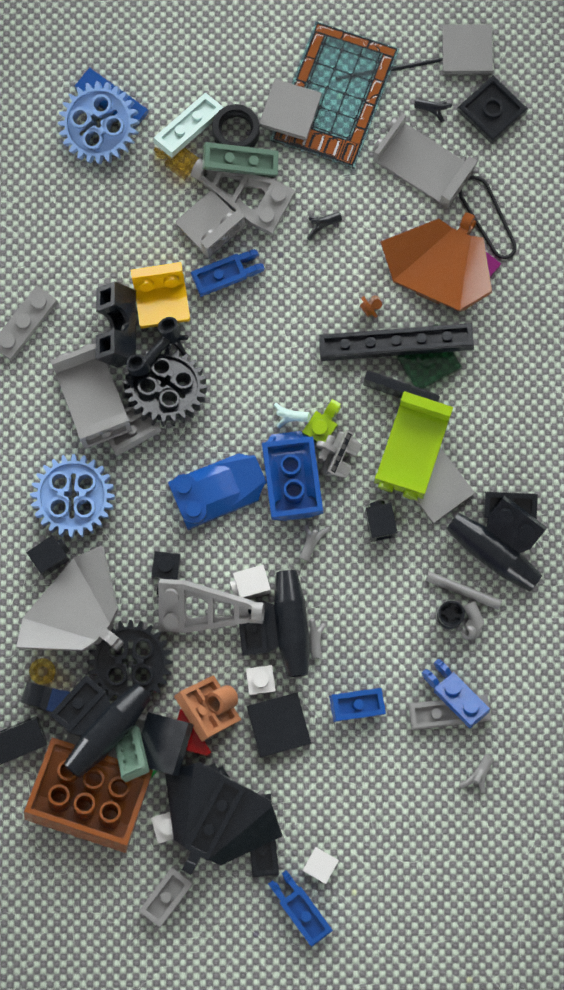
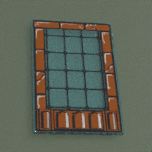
(352, 79)

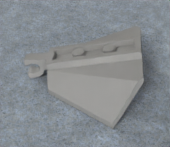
(74, 609)

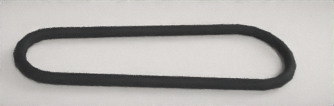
(500, 214)

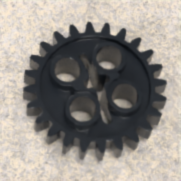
(166, 388)
(154, 661)

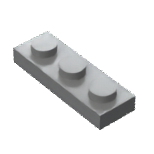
(25, 322)

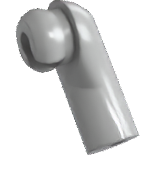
(474, 624)

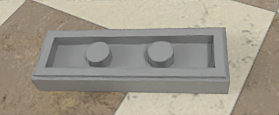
(437, 714)

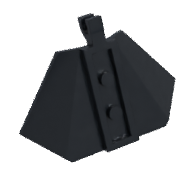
(217, 816)

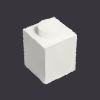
(250, 583)

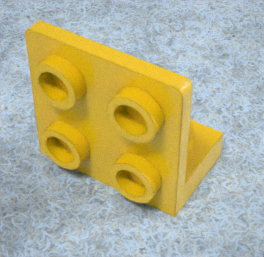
(160, 294)

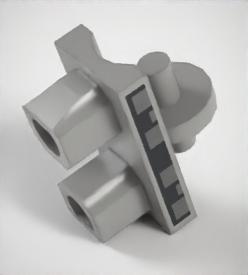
(333, 452)

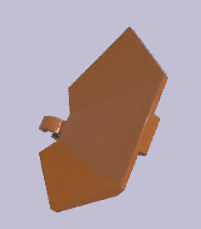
(441, 263)

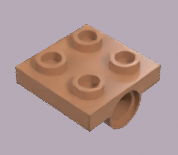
(209, 707)

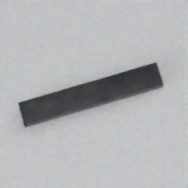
(396, 342)

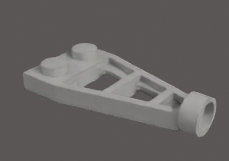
(271, 207)
(172, 607)

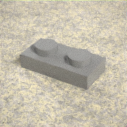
(166, 897)

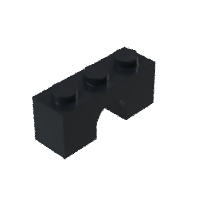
(119, 307)

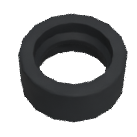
(240, 111)

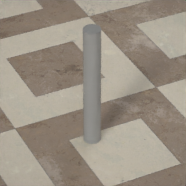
(463, 590)

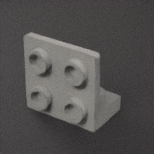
(211, 223)

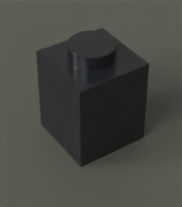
(380, 521)
(49, 555)

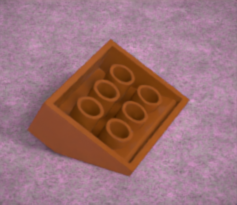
(92, 807)

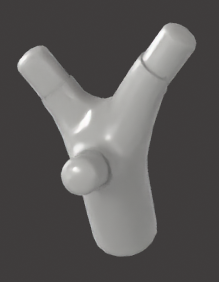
(311, 540)
(315, 636)
(480, 774)

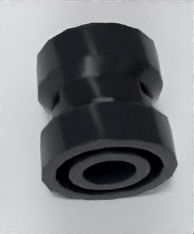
(449, 611)

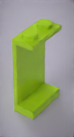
(413, 446)

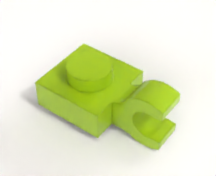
(322, 425)

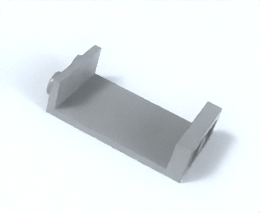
(422, 162)
(91, 396)

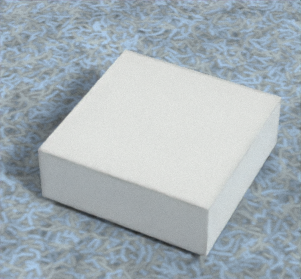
(320, 865)

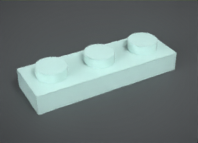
(187, 125)

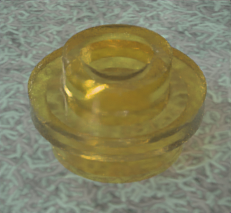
(36, 665)

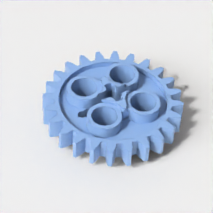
(88, 102)
(49, 496)

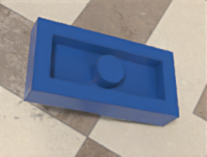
(357, 704)

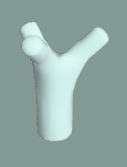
(290, 416)

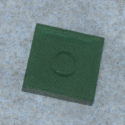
(429, 368)

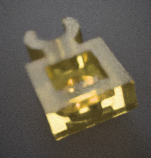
(180, 164)

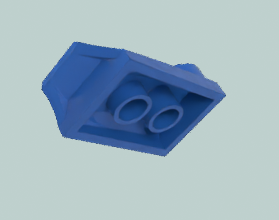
(292, 476)
(217, 489)

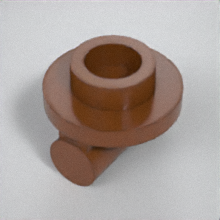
(369, 306)

